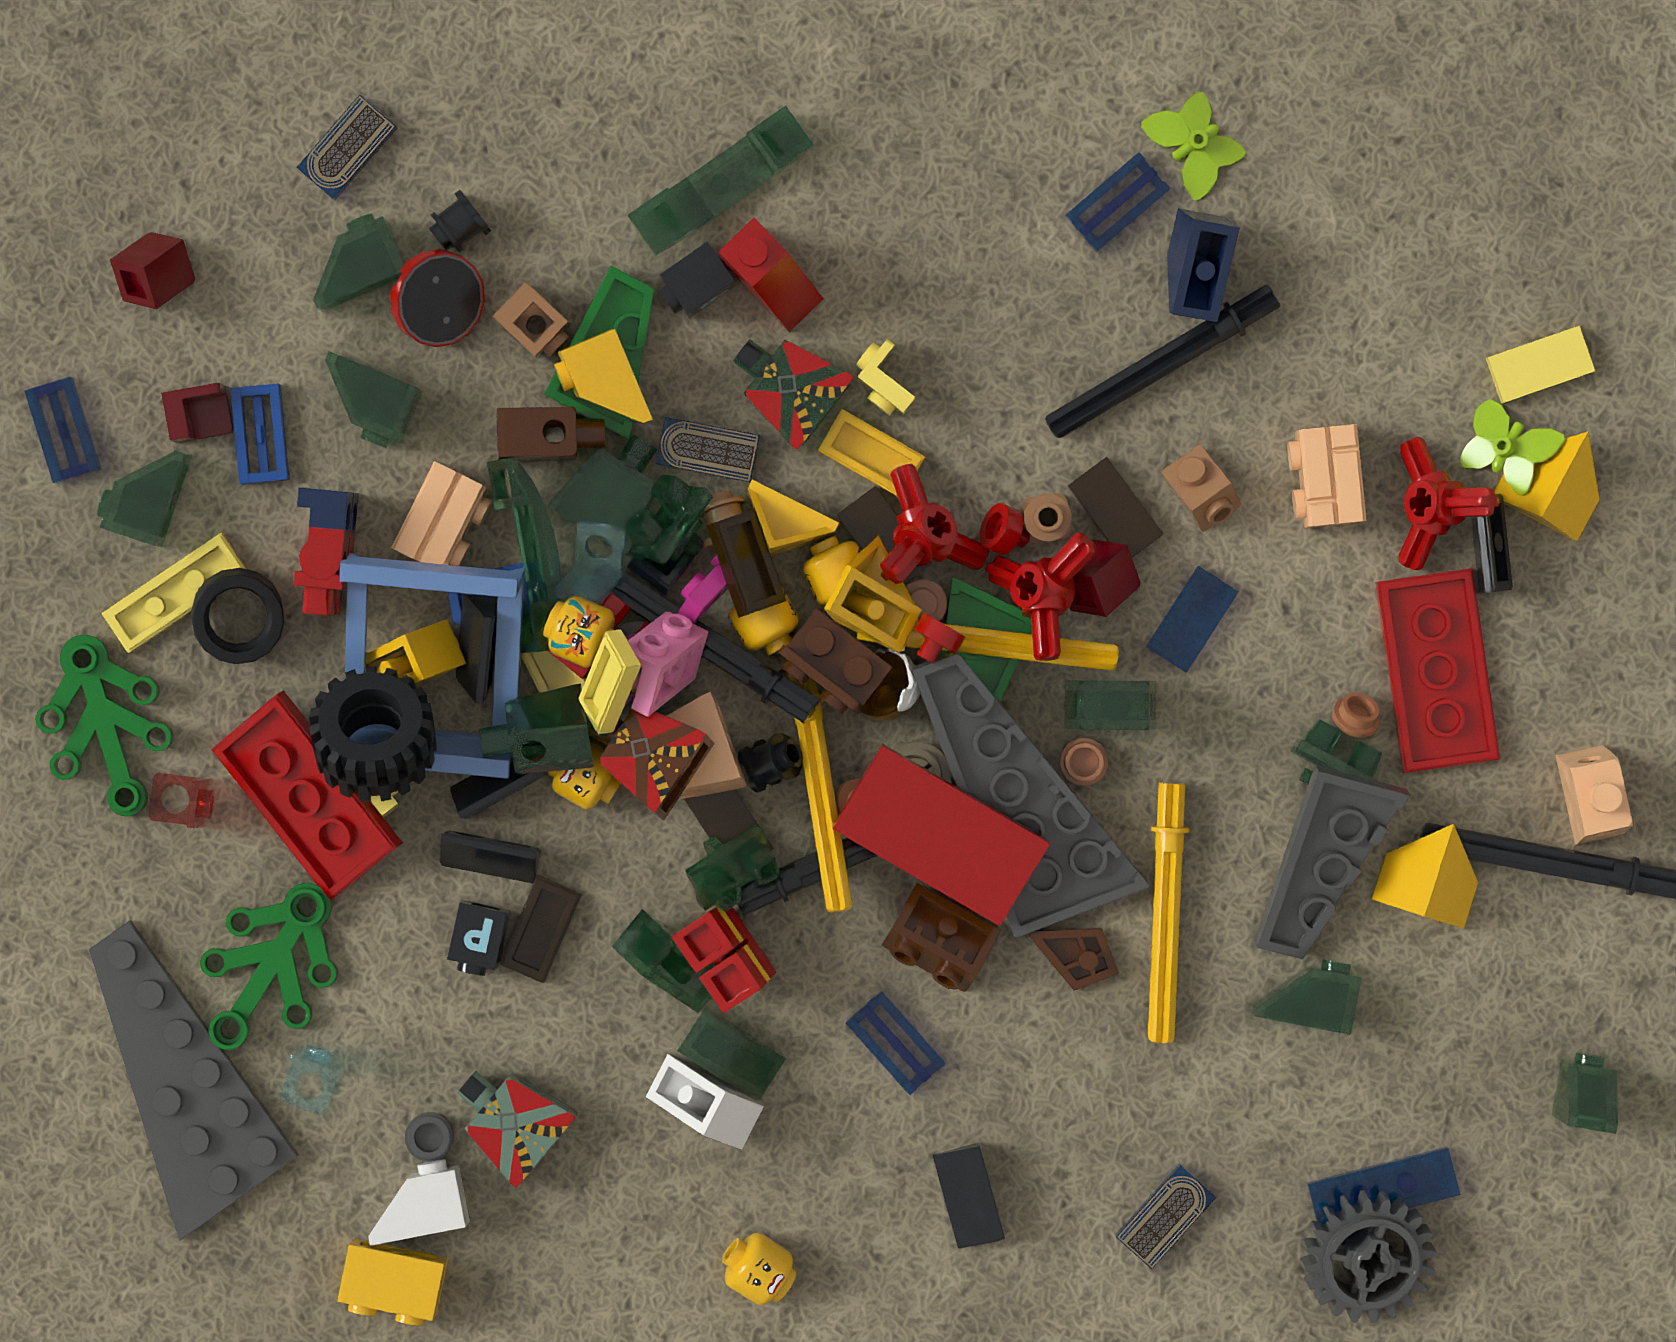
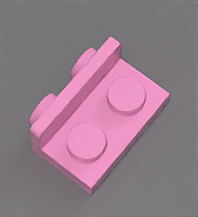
(668, 659)

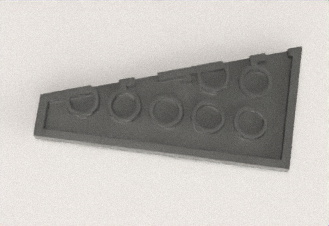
(1009, 773)
(195, 1105)

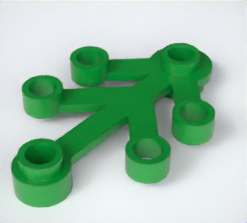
(102, 717)
(274, 958)

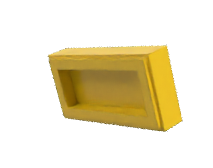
(867, 450)

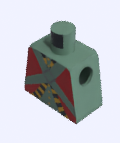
(514, 1123)

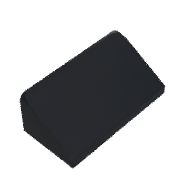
(1492, 551)
(477, 644)
(481, 792)
(489, 856)
(968, 1196)

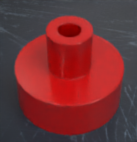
(1003, 529)
(937, 637)

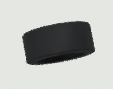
(240, 652)

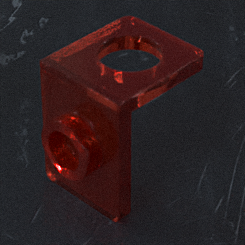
(200, 800)

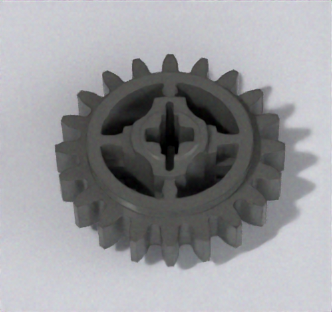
(1353, 1237)

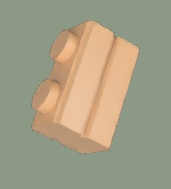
(1328, 476)
(443, 517)

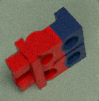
(329, 541)

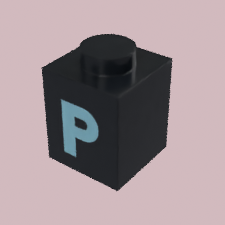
(696, 281)
(478, 937)

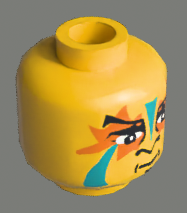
(577, 629)

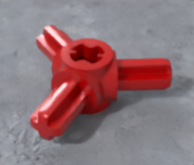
(1435, 503)
(925, 532)
(1044, 590)

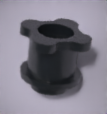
(458, 223)
(771, 761)

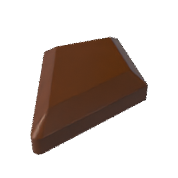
(1077, 954)

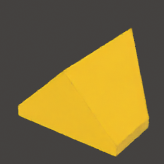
(1562, 489)
(787, 522)
(870, 603)
(1429, 878)

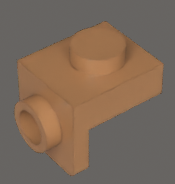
(1202, 488)

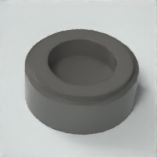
(429, 1136)

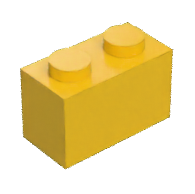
(392, 1281)

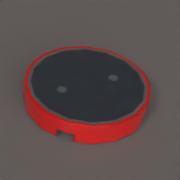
(437, 298)

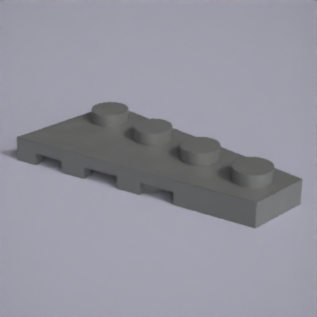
(1329, 842)

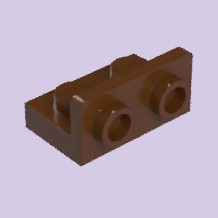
(835, 662)
(941, 939)

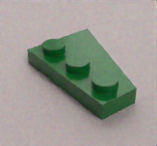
(619, 305)
(981, 610)

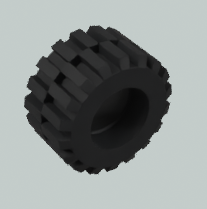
(368, 701)

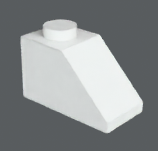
(704, 1102)
(424, 1205)

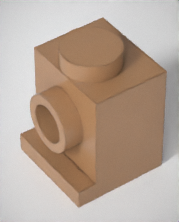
(520, 309)

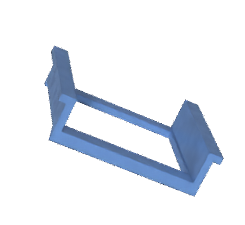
(455, 750)

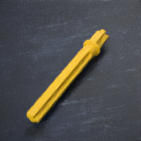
(1020, 647)
(823, 806)
(1166, 911)

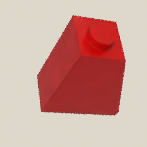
(770, 274)

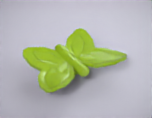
(1198, 139)
(1506, 449)

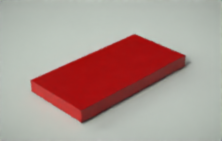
(1437, 670)
(277, 769)
(940, 834)

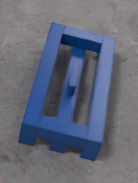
(264, 474)

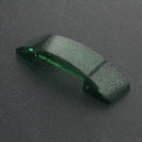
(721, 182)
(537, 542)

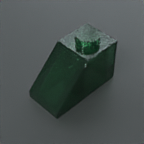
(359, 262)
(374, 400)
(145, 500)
(655, 956)
(1314, 998)
(731, 1053)
(1587, 1094)

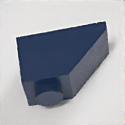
(1199, 263)

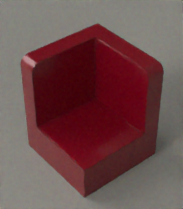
(152, 270)
(197, 412)
(1105, 580)

